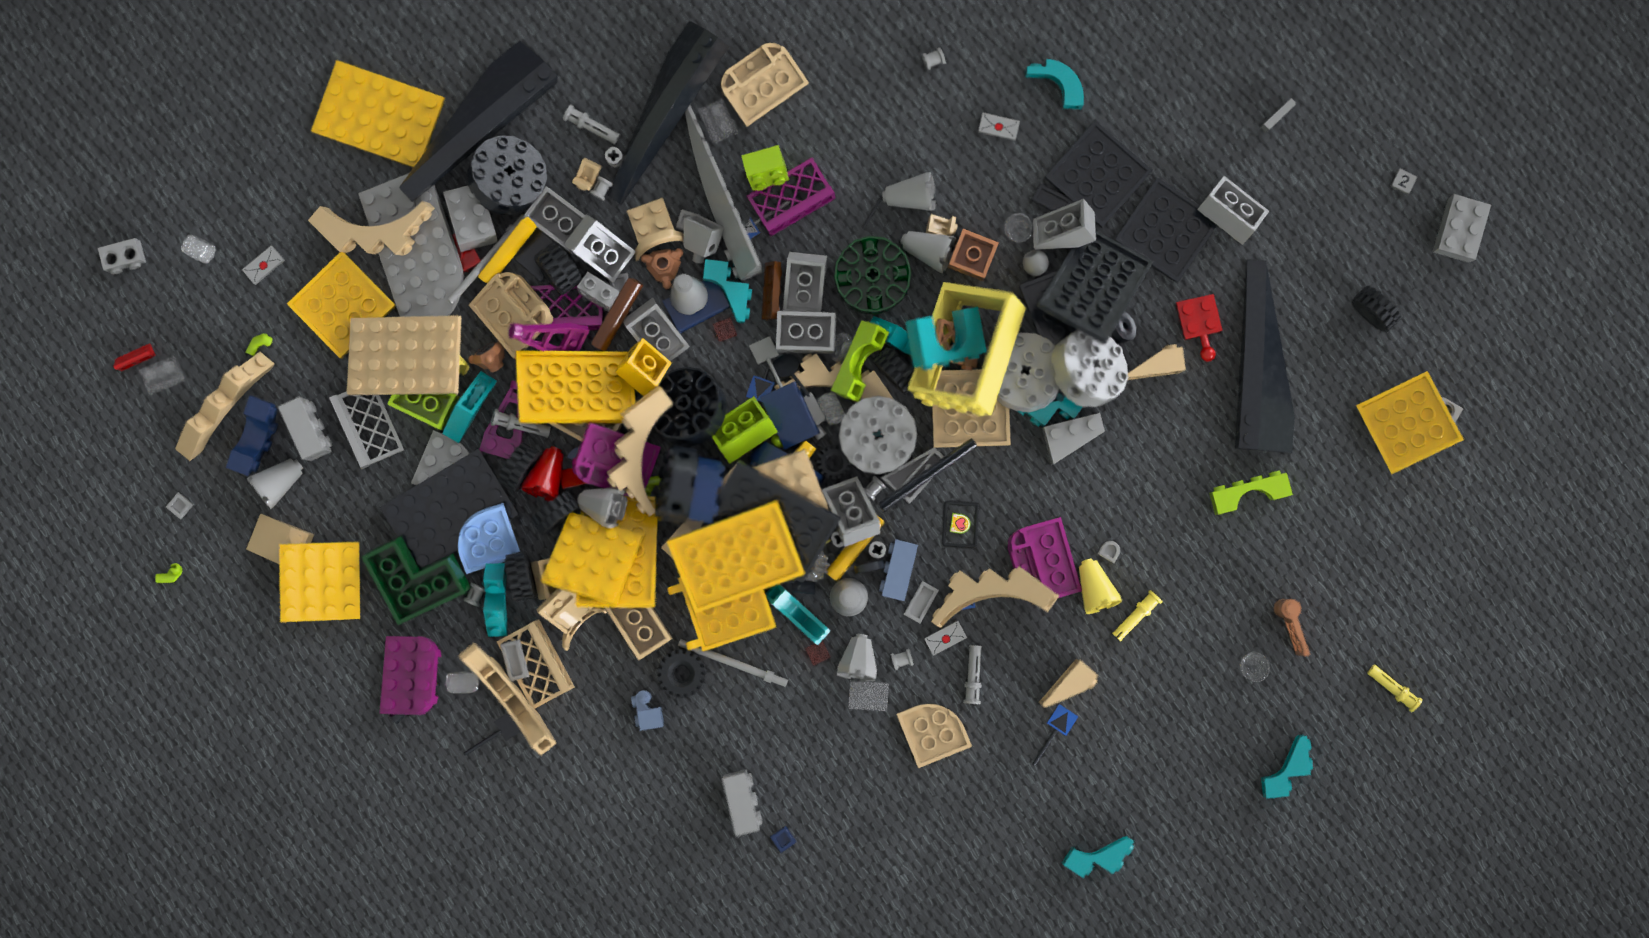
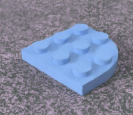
(486, 538)

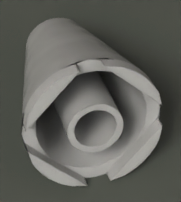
(912, 193)
(930, 248)
(688, 294)
(276, 481)
(848, 597)

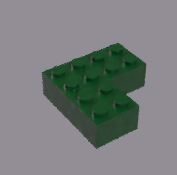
(410, 589)

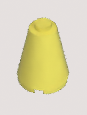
(1096, 588)

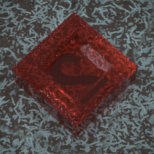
(724, 329)
(817, 653)

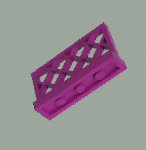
(802, 208)
(592, 322)

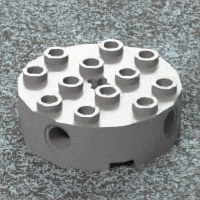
(1089, 369)
(1038, 388)
(895, 427)

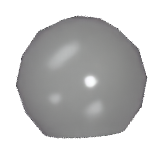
(1035, 262)

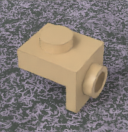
(587, 175)
(941, 226)

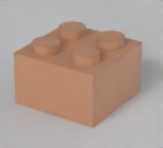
(973, 254)

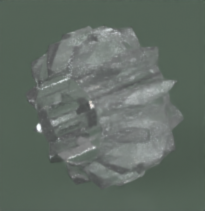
(198, 248)
(831, 408)
(818, 569)
(462, 682)

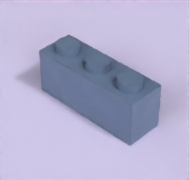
(898, 570)

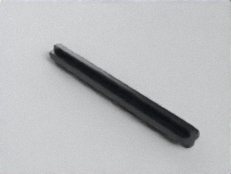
(927, 474)

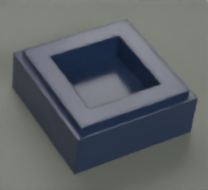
(783, 839)

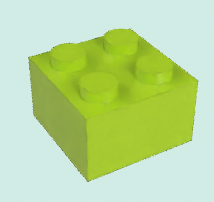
(765, 168)

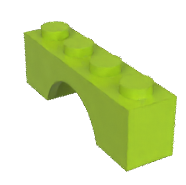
(867, 340)
(1227, 499)

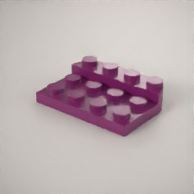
(598, 456)
(1046, 556)
(409, 675)

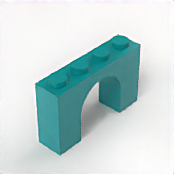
(968, 340)

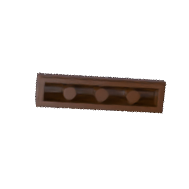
(617, 314)

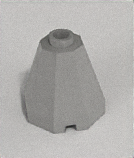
(604, 505)
(858, 660)

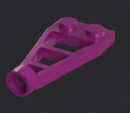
(572, 341)
(498, 445)

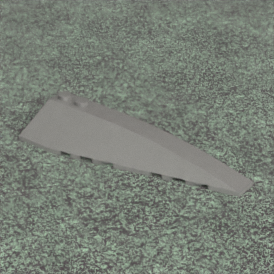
(722, 206)

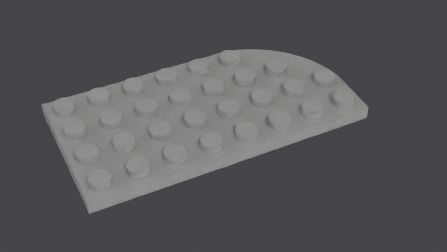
(432, 268)

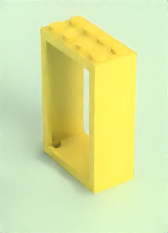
(950, 299)

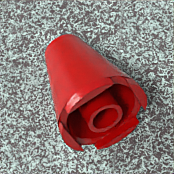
(545, 475)

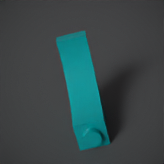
(468, 407)

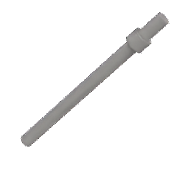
(476, 271)
(767, 676)

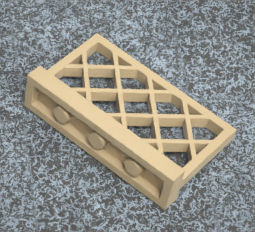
(551, 660)

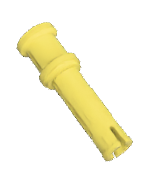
(1143, 608)
(1401, 693)

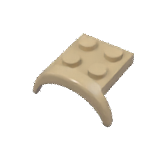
(652, 226)
(562, 612)

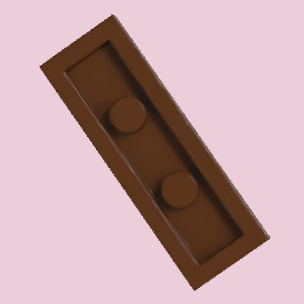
(771, 290)

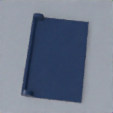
(715, 304)
(790, 415)

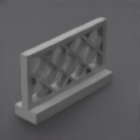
(354, 436)

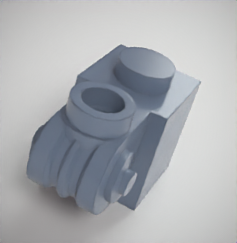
(646, 717)

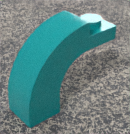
(1066, 79)

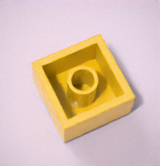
(643, 367)

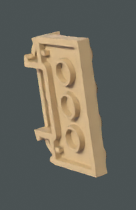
(761, 82)
(507, 301)

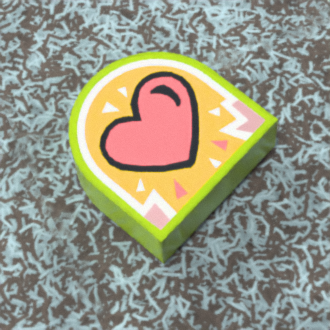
(959, 523)

